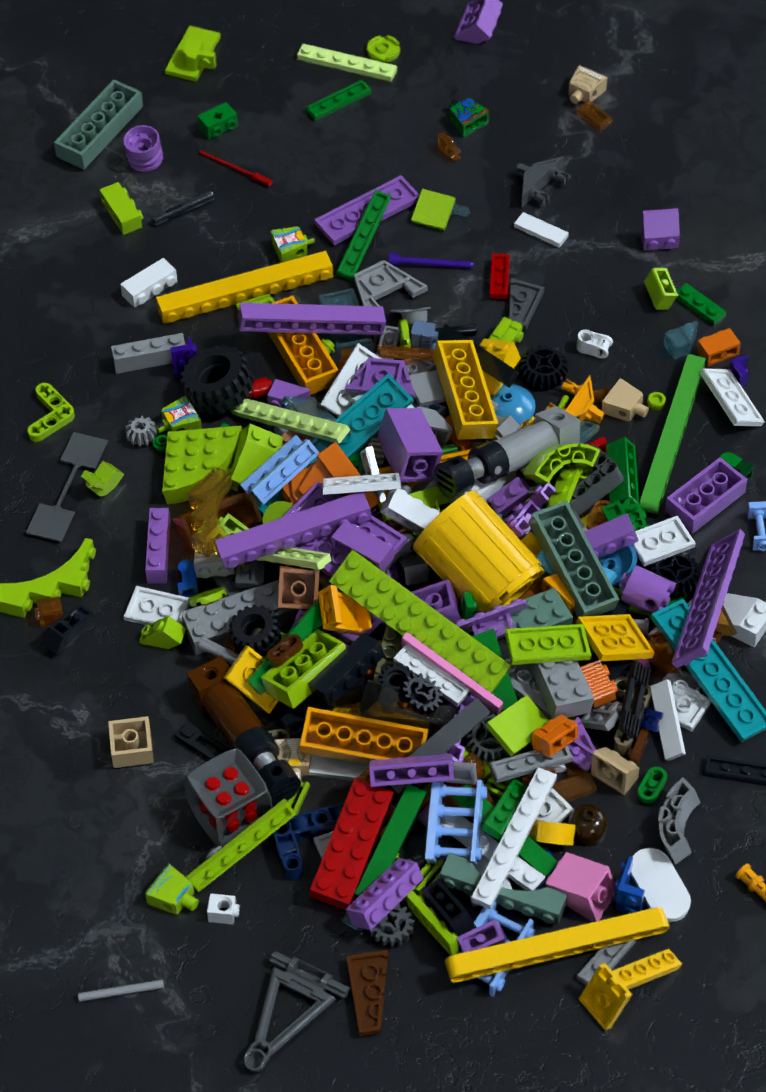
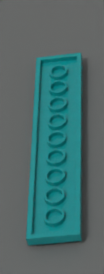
(363, 421)

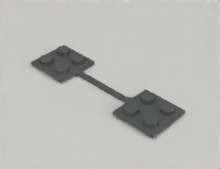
(53, 521)

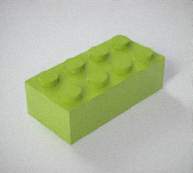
(290, 681)

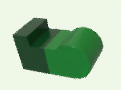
(739, 464)

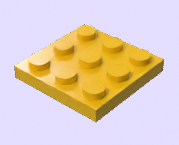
(615, 637)

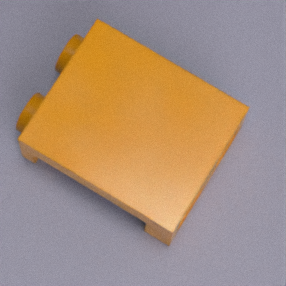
(342, 612)

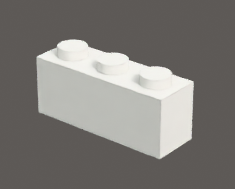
(149, 282)
(408, 511)

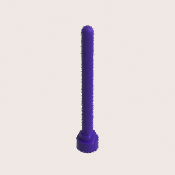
(396, 260)

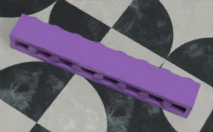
(311, 318)
(292, 530)

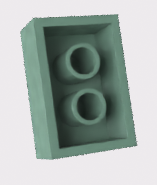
(543, 610)

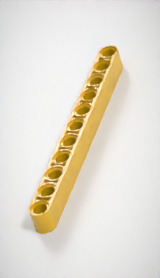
(556, 944)

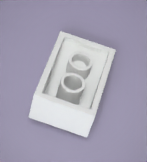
(747, 617)

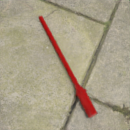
(256, 176)

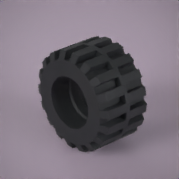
(251, 619)

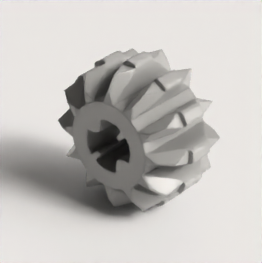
(141, 431)

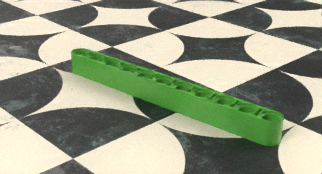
(672, 434)

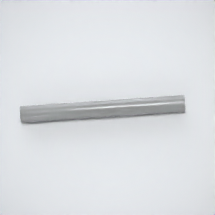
(115, 991)

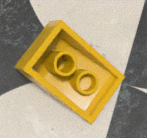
(504, 351)

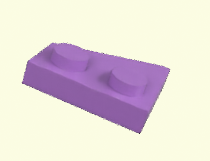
(582, 748)

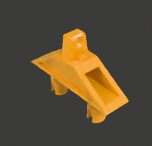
(582, 403)

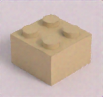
(131, 742)

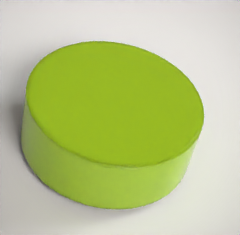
(656, 401)

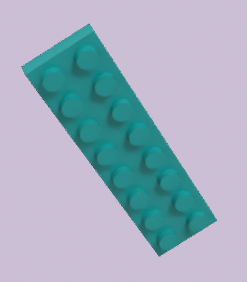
(716, 677)

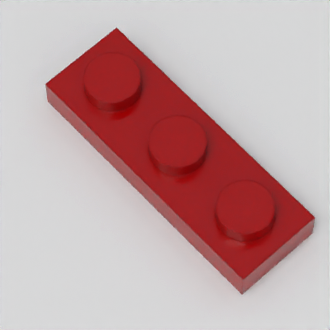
(499, 276)

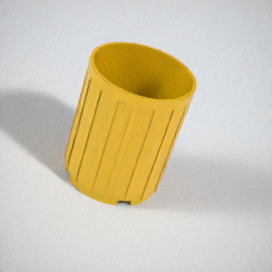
(478, 553)

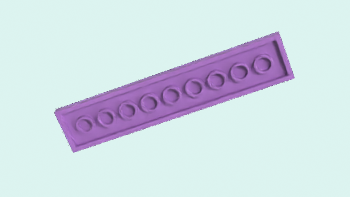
(708, 599)

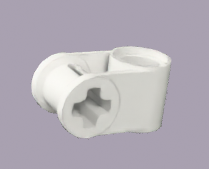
(592, 343)

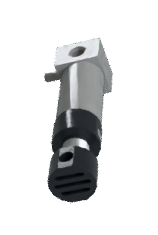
(507, 453)

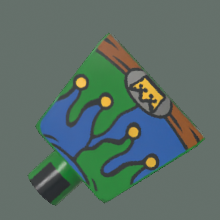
(467, 115)

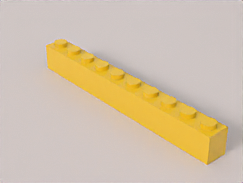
(244, 287)

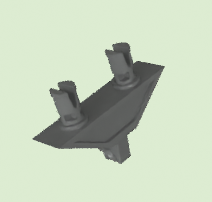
(538, 176)

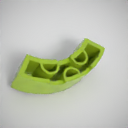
(553, 458)

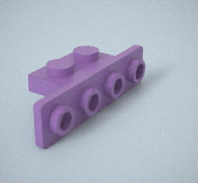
(498, 619)

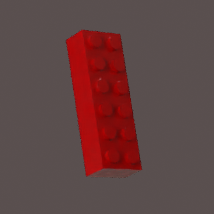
(351, 844)

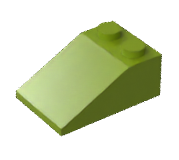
(252, 450)

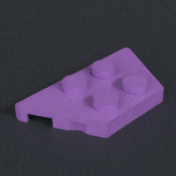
(374, 370)

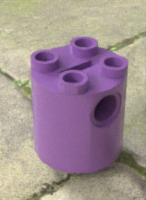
(646, 590)

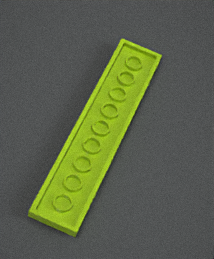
(412, 615)

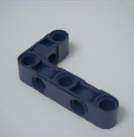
(300, 828)

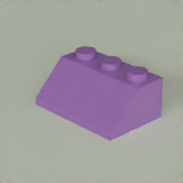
(478, 21)

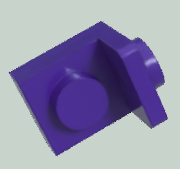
(739, 369)

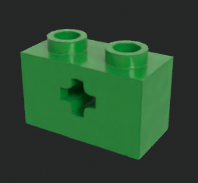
(217, 120)

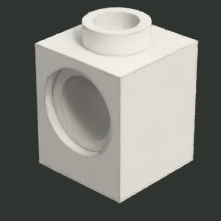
(218, 902)

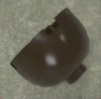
(590, 824)

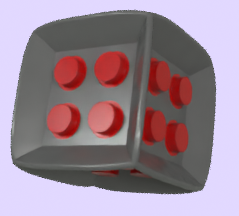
(227, 795)

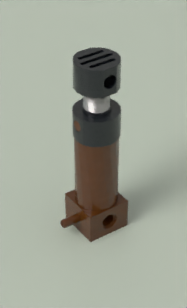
(241, 727)

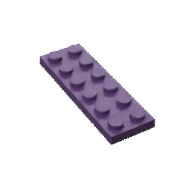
(344, 220)

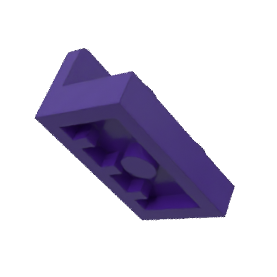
(181, 355)

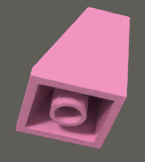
(586, 883)

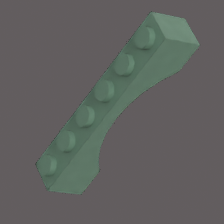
(542, 903)

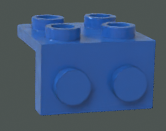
(627, 897)

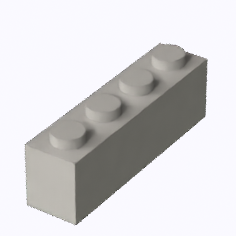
(145, 353)

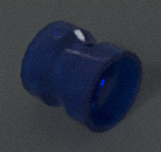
(651, 719)

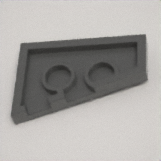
(524, 301)

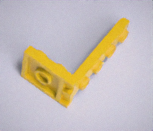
(609, 990)

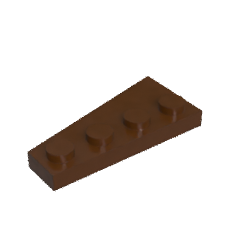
(367, 983)

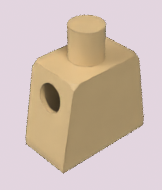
(624, 402)

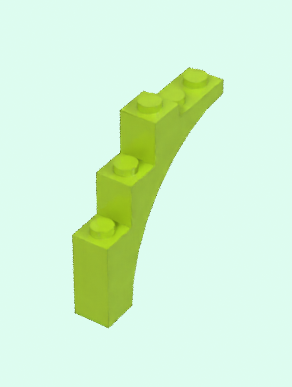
(68, 579)

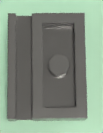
(251, 575)

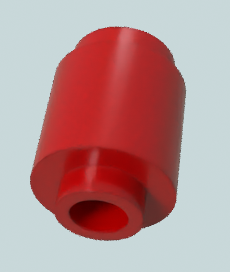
(260, 388)

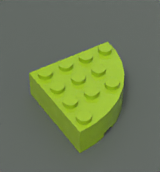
(193, 455)

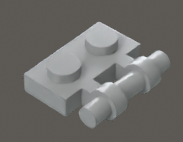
(603, 717)

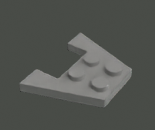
(384, 279)

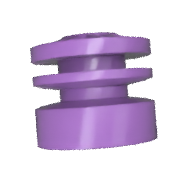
(143, 148)

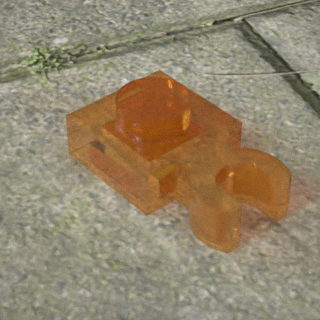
(446, 144)

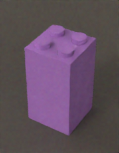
(409, 444)

